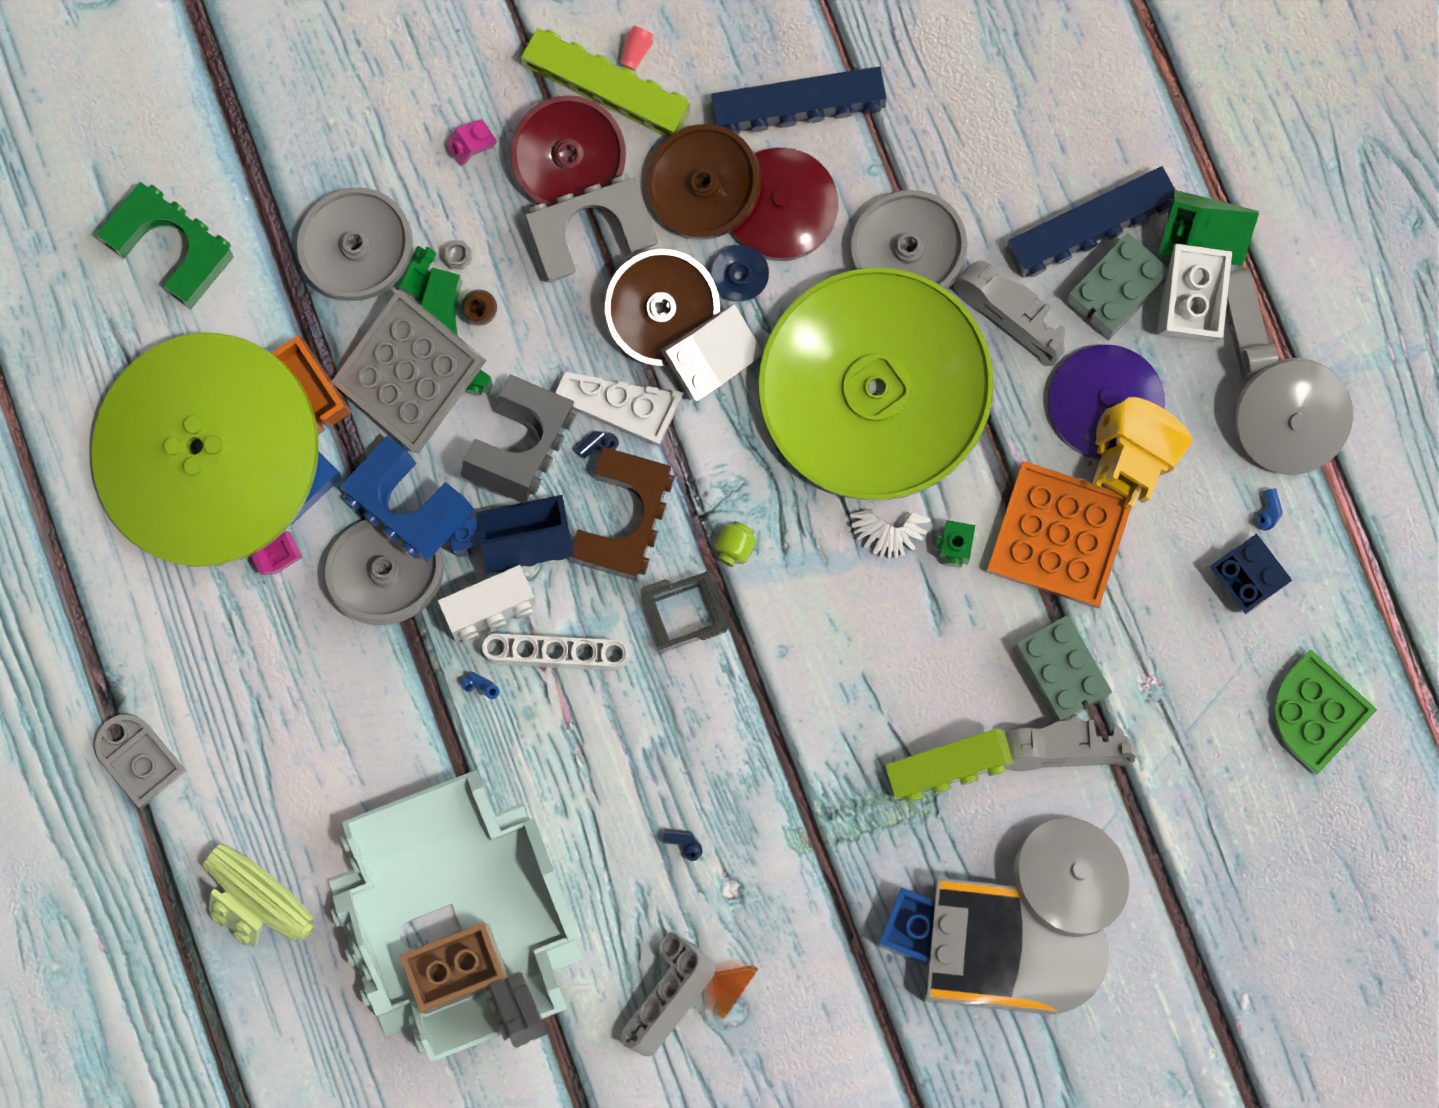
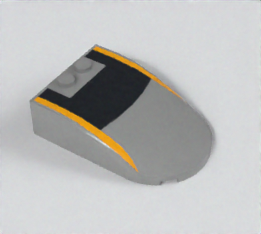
(1002, 958)

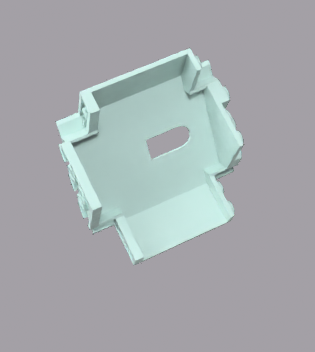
(440, 853)

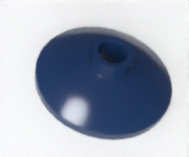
(740, 259)

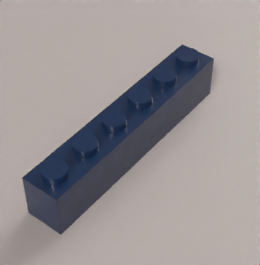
(800, 100)
(1091, 222)

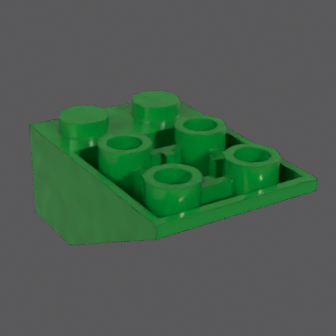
(1208, 224)

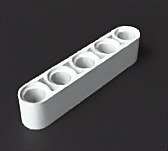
(543, 643)

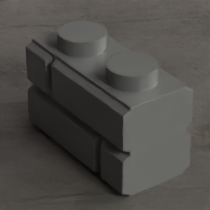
(517, 1010)

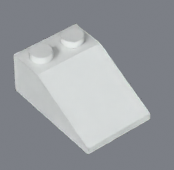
(1195, 294)
(712, 353)

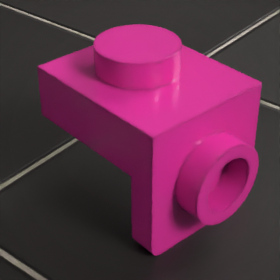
(470, 141)
(277, 555)

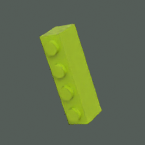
(949, 764)

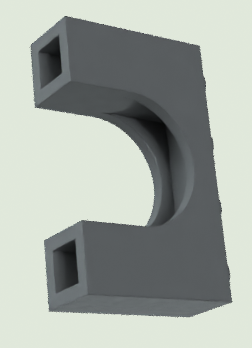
(519, 473)

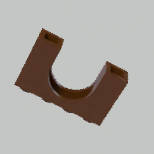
(626, 555)

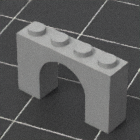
(619, 199)

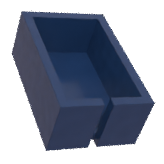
(524, 534)

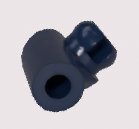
(596, 441)
(687, 842)

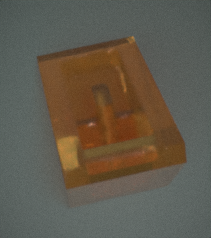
(730, 986)

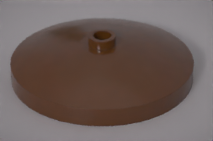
(686, 164)
(650, 278)

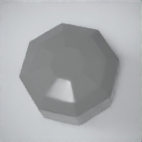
(457, 255)

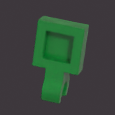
(416, 274)

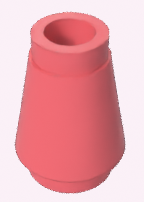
(636, 46)

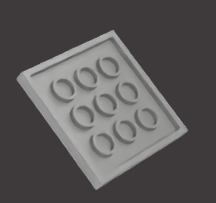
(408, 371)

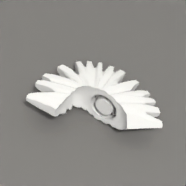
(887, 534)

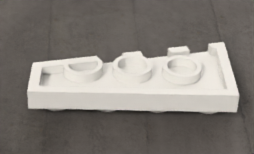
(631, 408)

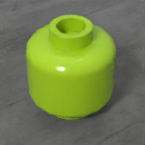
(735, 544)

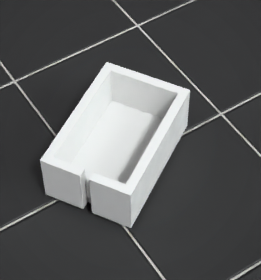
(488, 604)

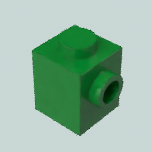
(955, 543)

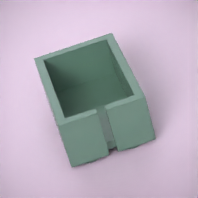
(1118, 286)
(1062, 669)

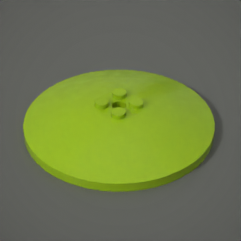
(863, 331)
(253, 457)

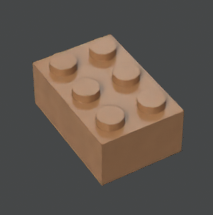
(453, 968)

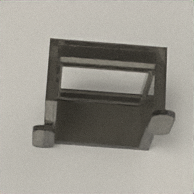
(663, 590)

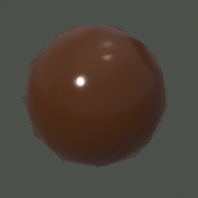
(479, 307)

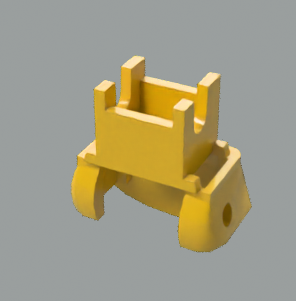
(1147, 447)

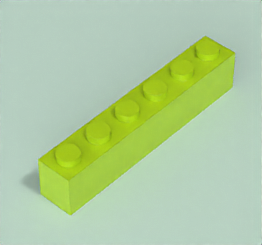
(605, 83)

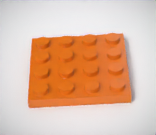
(1059, 535)

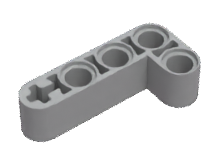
(1247, 325)
(671, 996)

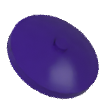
(1091, 384)

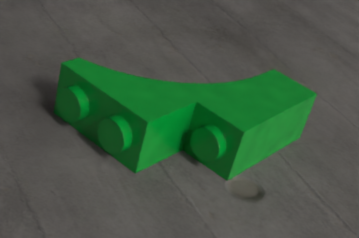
(441, 301)

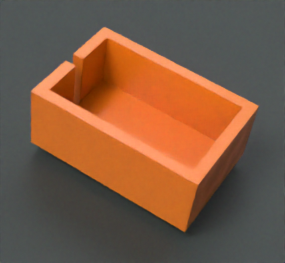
(324, 397)

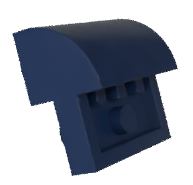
(1250, 574)

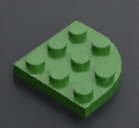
(1318, 711)

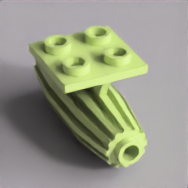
(253, 899)

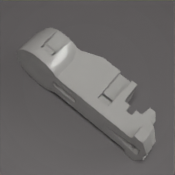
(1012, 308)
(1067, 745)

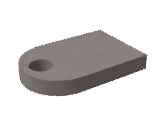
(138, 760)

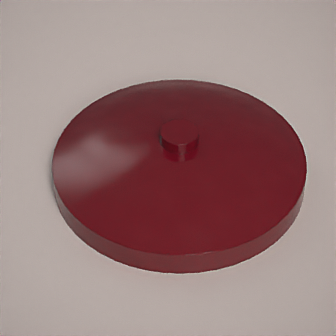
(566, 148)
(793, 206)

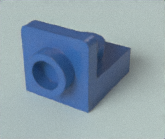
(465, 537)

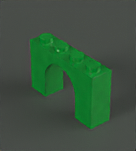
(147, 210)

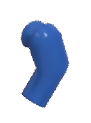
(1272, 511)
(485, 686)

